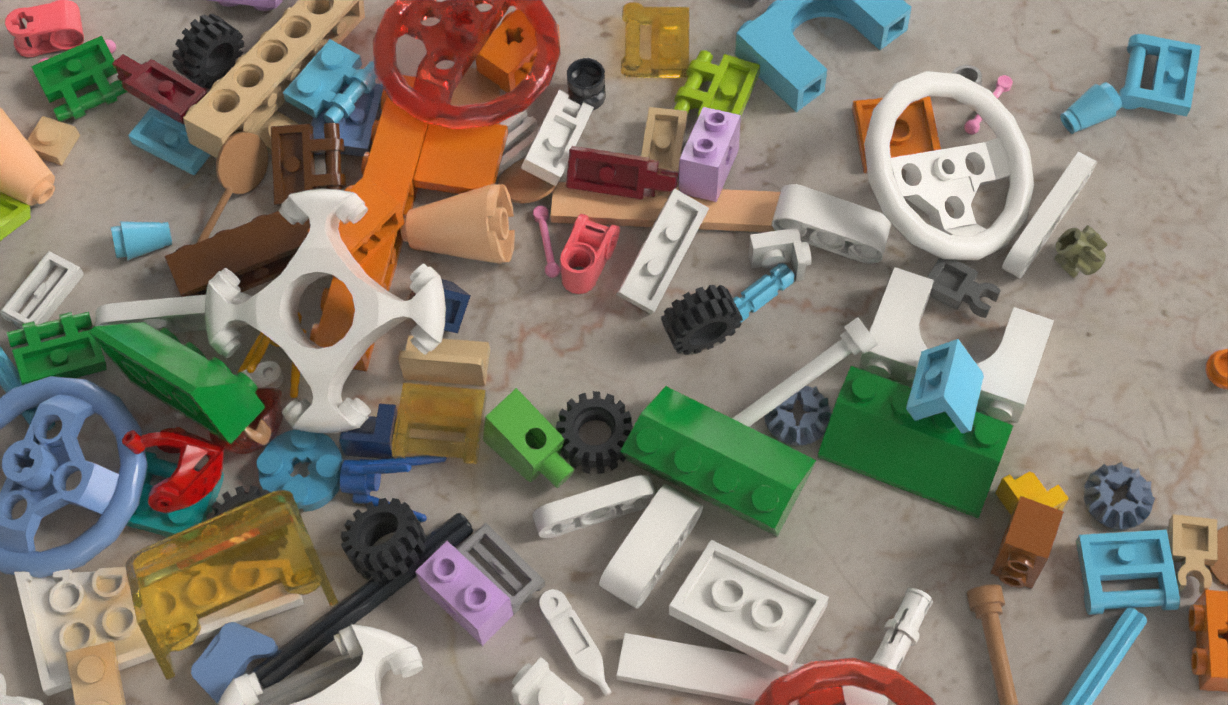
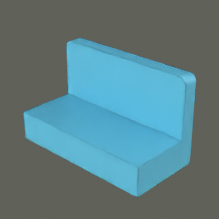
(946, 382)

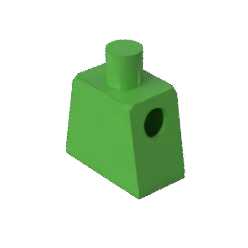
(517, 428)

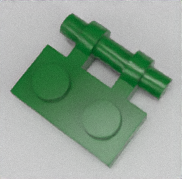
(75, 70)
(64, 357)

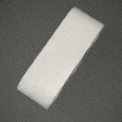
(832, 223)
(651, 546)

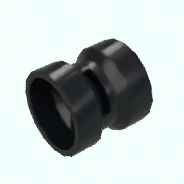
(586, 82)

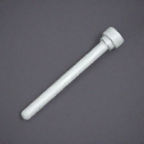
(853, 340)

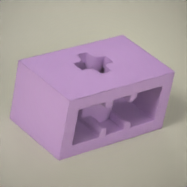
(709, 154)
(464, 593)

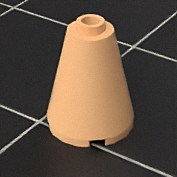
(21, 169)
(464, 225)

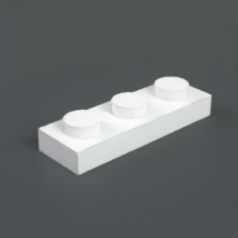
(662, 251)

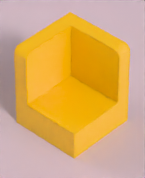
(1031, 488)

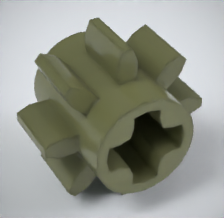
(1080, 251)

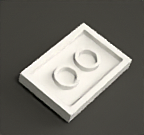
(748, 606)

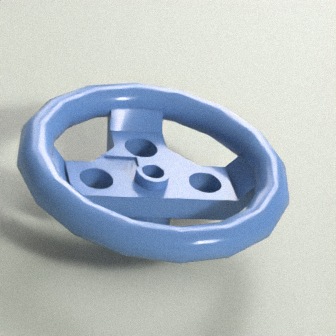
(40, 468)

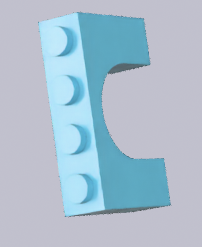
(788, 65)

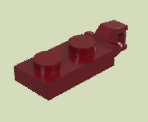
(158, 86)
(617, 173)

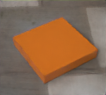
(913, 130)
(460, 158)

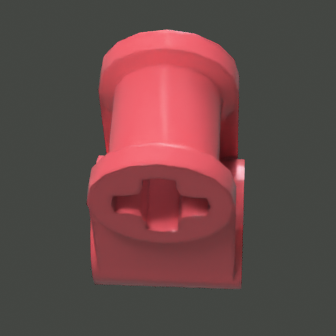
(49, 28)
(587, 247)

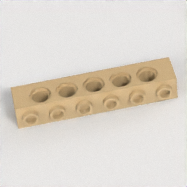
(257, 81)

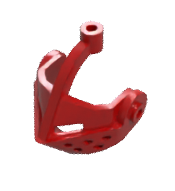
(185, 484)

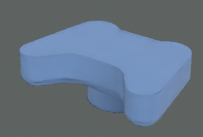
(229, 657)

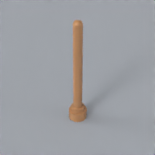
(987, 604)

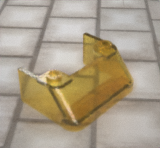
(218, 566)

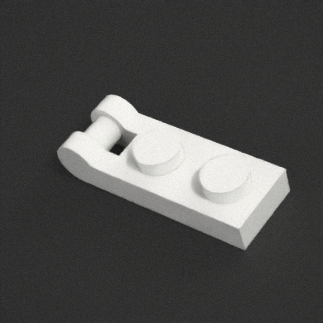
(555, 137)

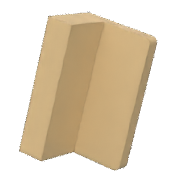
(449, 362)

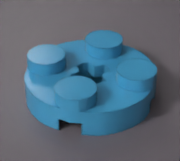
(299, 446)

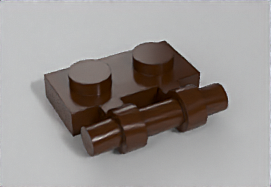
(295, 159)

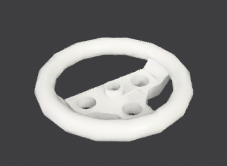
(943, 174)

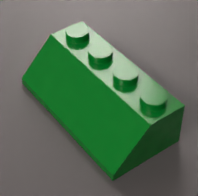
(182, 377)
(925, 456)
(718, 459)

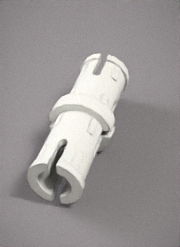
(903, 629)

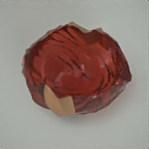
(262, 428)

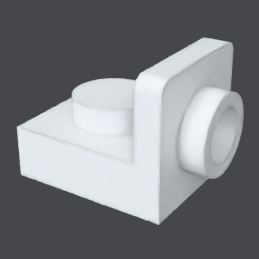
(779, 247)
(542, 687)

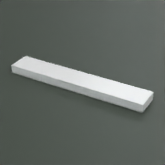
(708, 671)

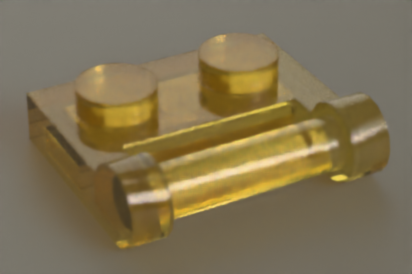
(668, 41)
(439, 410)

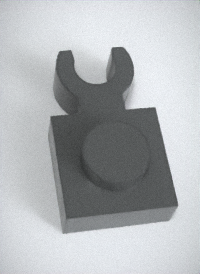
(956, 284)

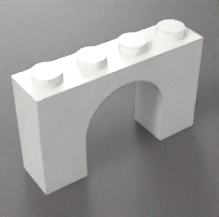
(1006, 373)

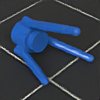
(364, 476)

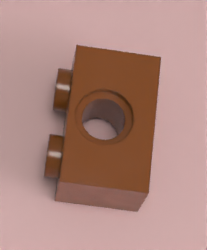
(1026, 543)

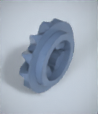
(811, 426)
(1125, 513)

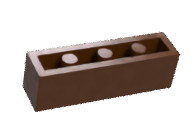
(250, 251)

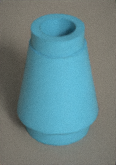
(1093, 107)
(140, 238)

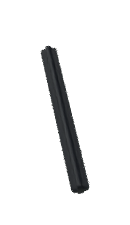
(354, 608)

